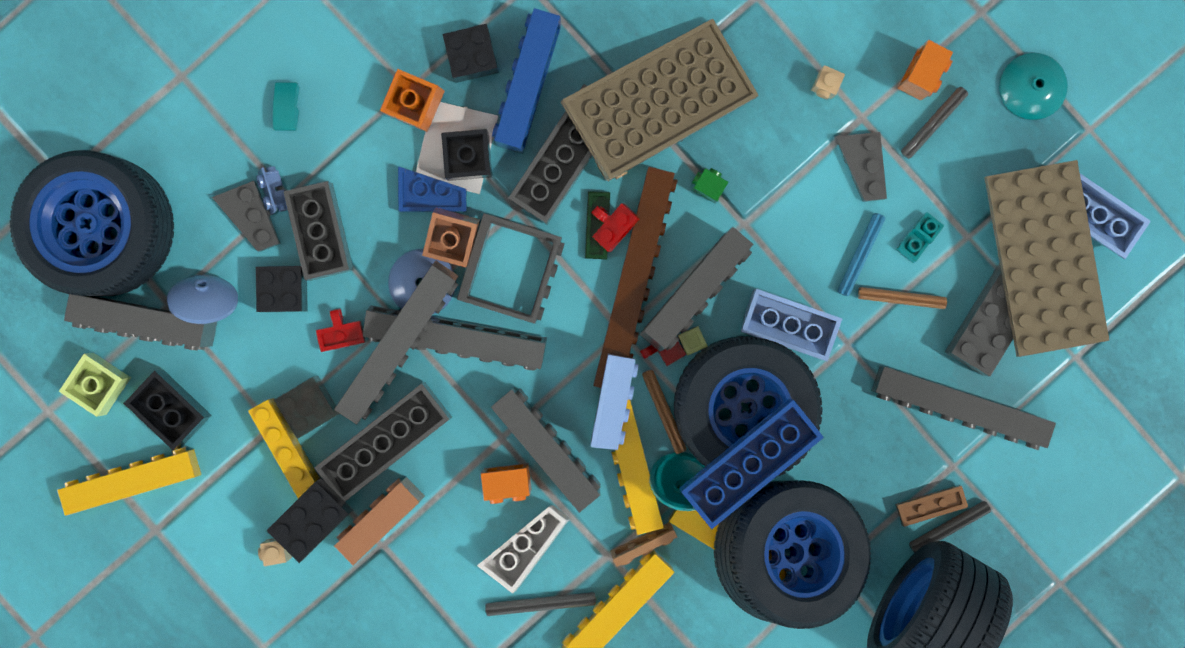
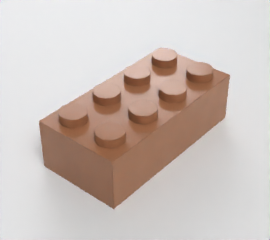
(374, 525)

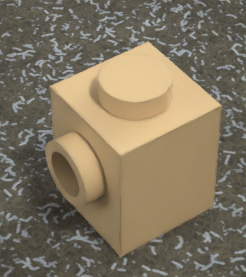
(827, 82)
(272, 553)

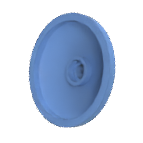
(407, 271)
(202, 299)

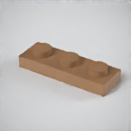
(931, 505)
(643, 545)

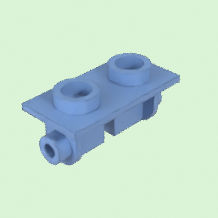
(269, 181)

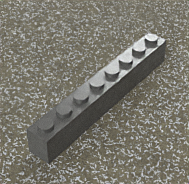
(465, 339)
(396, 342)
(964, 407)

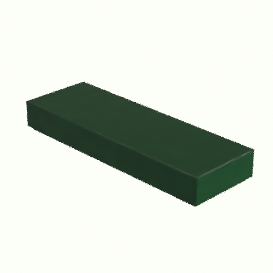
(593, 249)

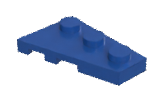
(426, 193)

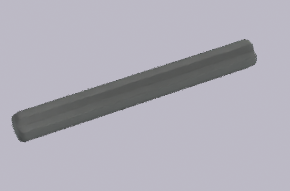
(540, 604)

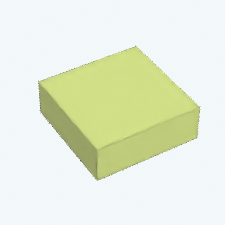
(692, 340)

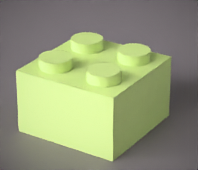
(94, 384)

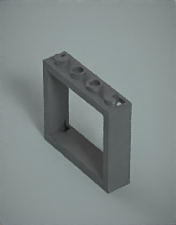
(476, 255)

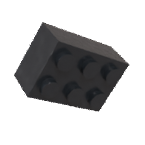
(167, 409)
(309, 520)

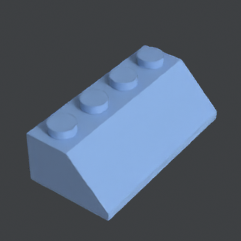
(1111, 220)
(791, 324)
(613, 401)

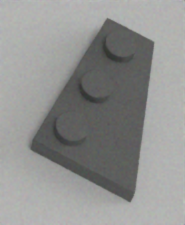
(865, 163)
(247, 211)

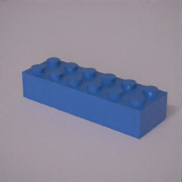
(528, 80)
(751, 463)

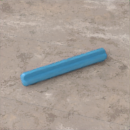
(861, 254)

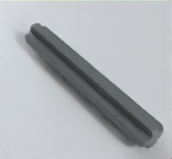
(934, 122)
(951, 525)

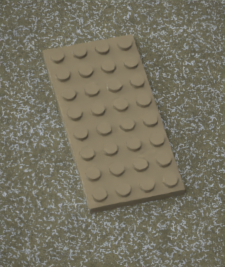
(659, 99)
(1046, 258)

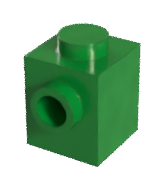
(709, 184)

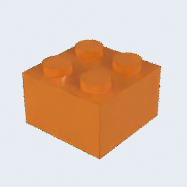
(925, 70)
(412, 100)
(506, 482)

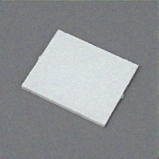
(451, 119)

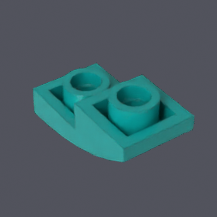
(285, 106)
(920, 237)

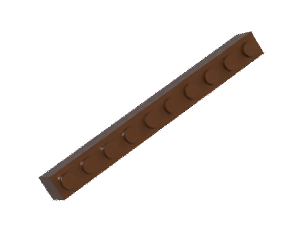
(637, 267)

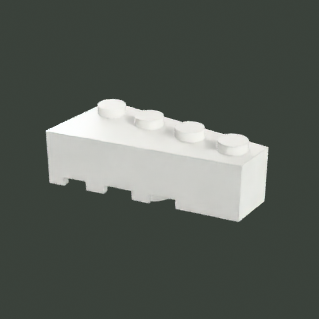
(521, 553)

